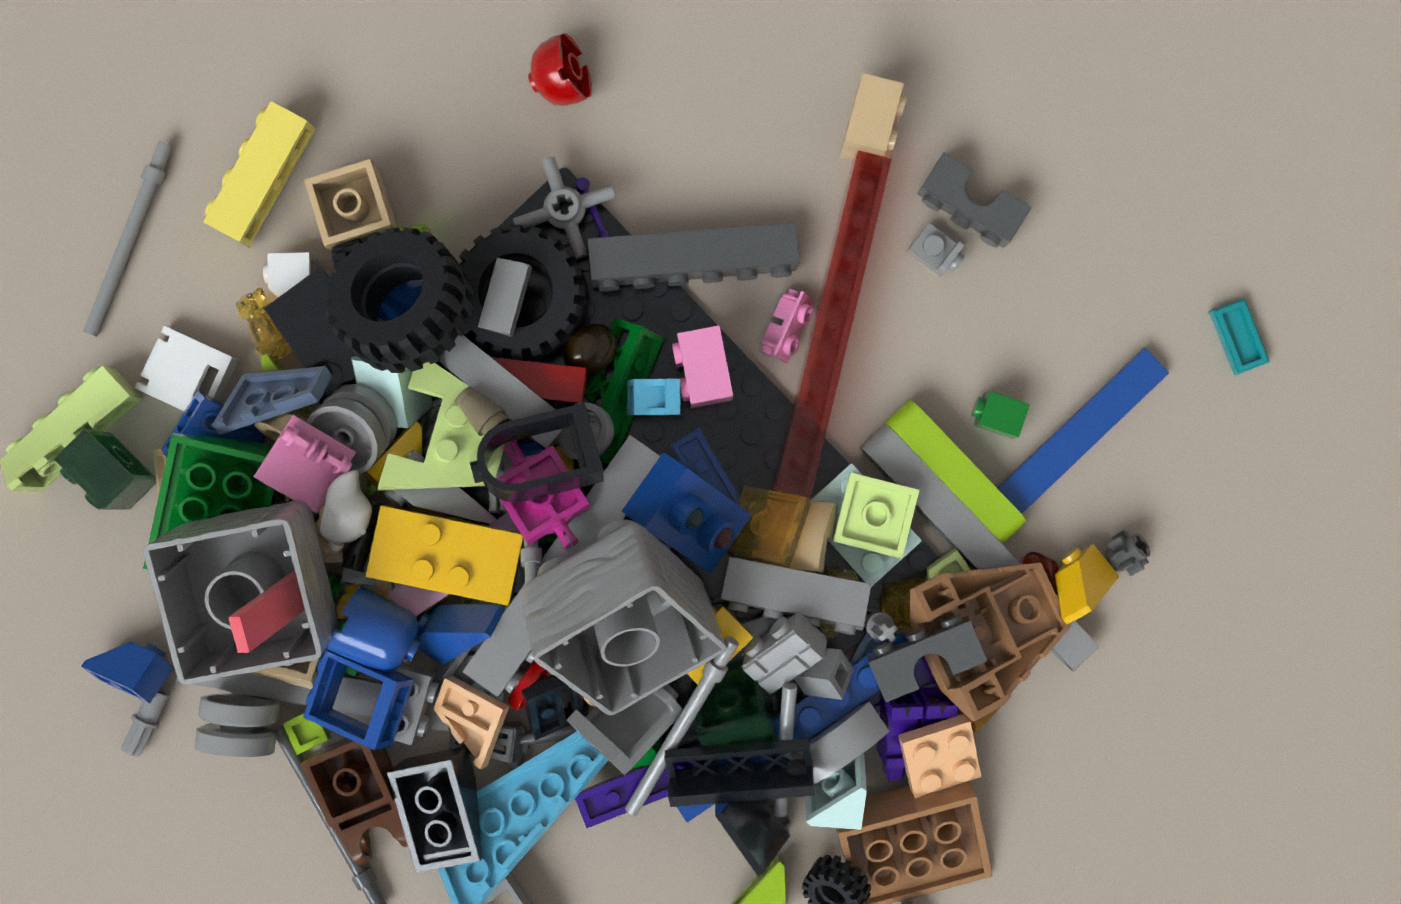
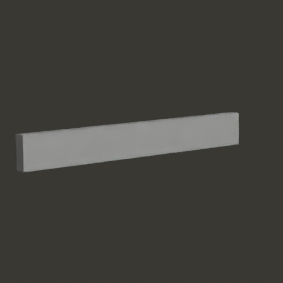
(354, 696)

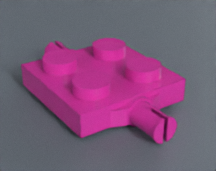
(548, 513)

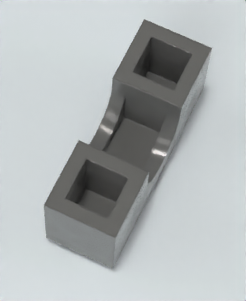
(946, 191)
(953, 641)

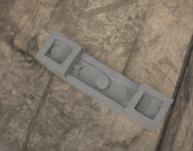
(496, 384)

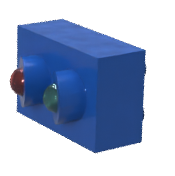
(686, 512)

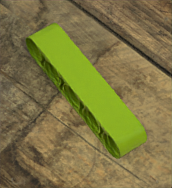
(956, 470)

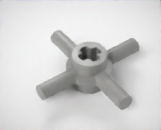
(576, 211)

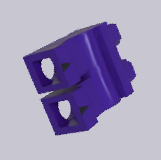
(907, 717)

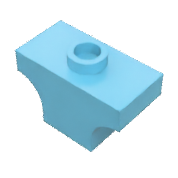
(653, 397)

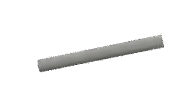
(786, 730)

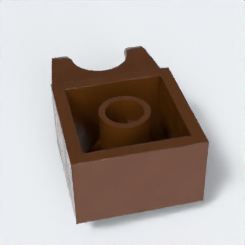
(357, 801)

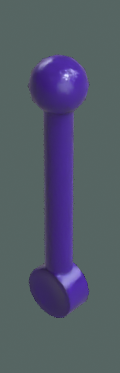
(582, 186)

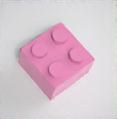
(704, 367)

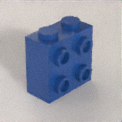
(201, 415)

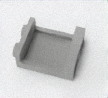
(631, 732)

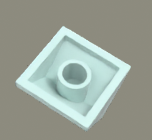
(406, 403)
(839, 798)

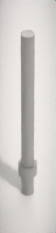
(153, 176)
(712, 673)

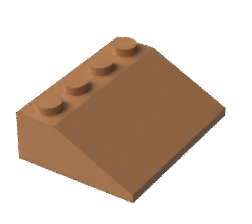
(918, 843)

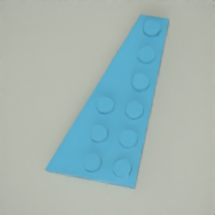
(519, 811)

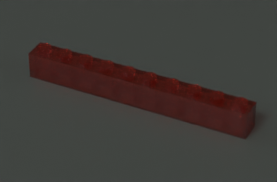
(832, 325)

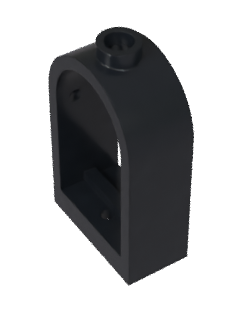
(584, 442)

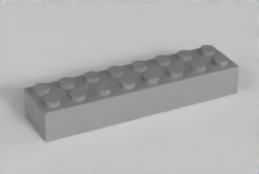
(501, 657)

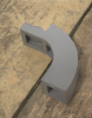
(845, 740)

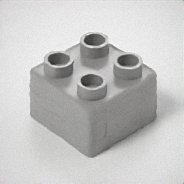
(223, 563)
(620, 618)

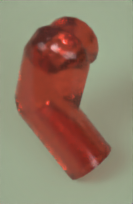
(1049, 565)

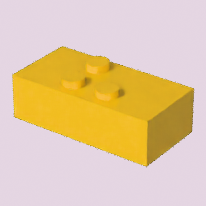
(445, 555)

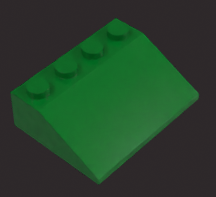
(208, 480)

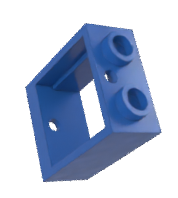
(387, 712)

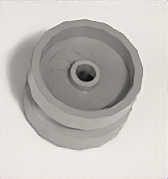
(358, 420)
(237, 725)

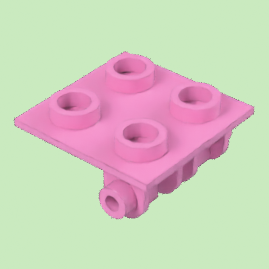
(304, 463)

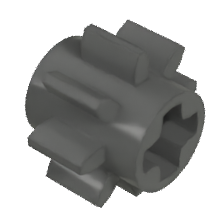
(1127, 552)

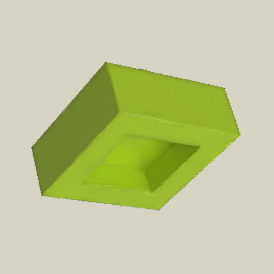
(305, 733)

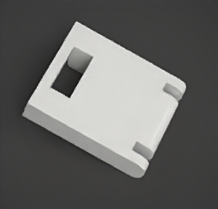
(179, 369)

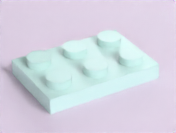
(867, 564)

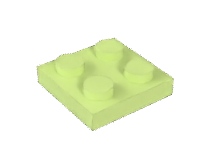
(875, 515)

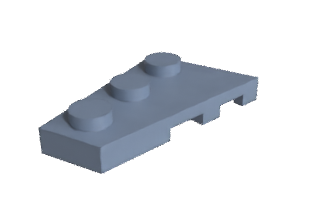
(271, 394)

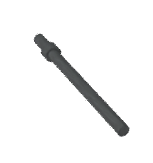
(363, 876)

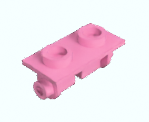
(783, 340)

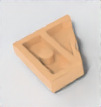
(471, 717)

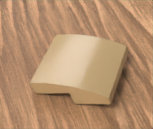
(813, 539)

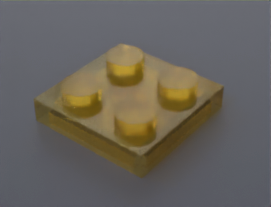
(772, 529)

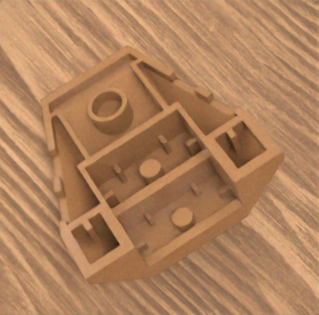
(1014, 622)

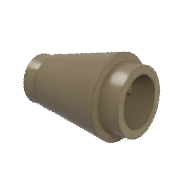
(480, 411)

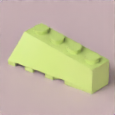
(92, 406)

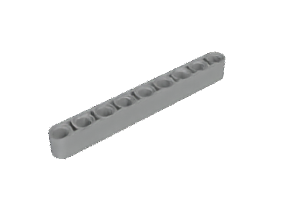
(958, 524)

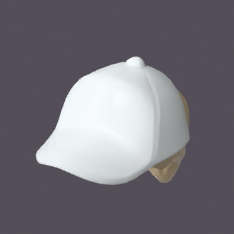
(343, 515)

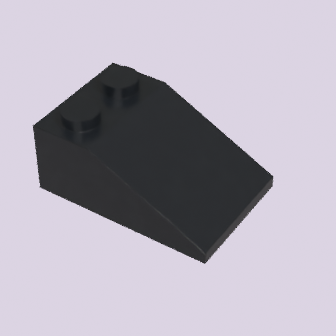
(305, 327)
(438, 808)
(754, 830)

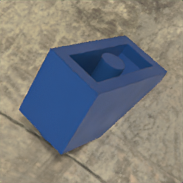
(131, 669)

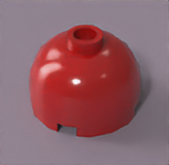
(558, 72)

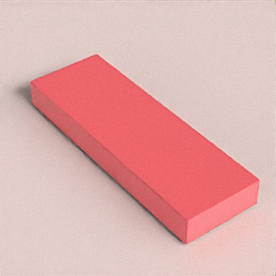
(266, 613)

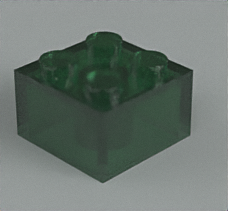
(105, 470)
(736, 712)

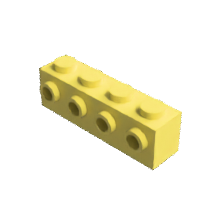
(259, 173)

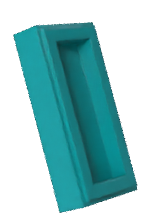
(1239, 336)

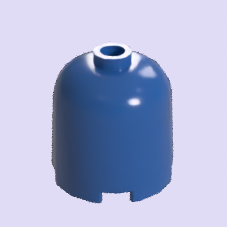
(376, 632)

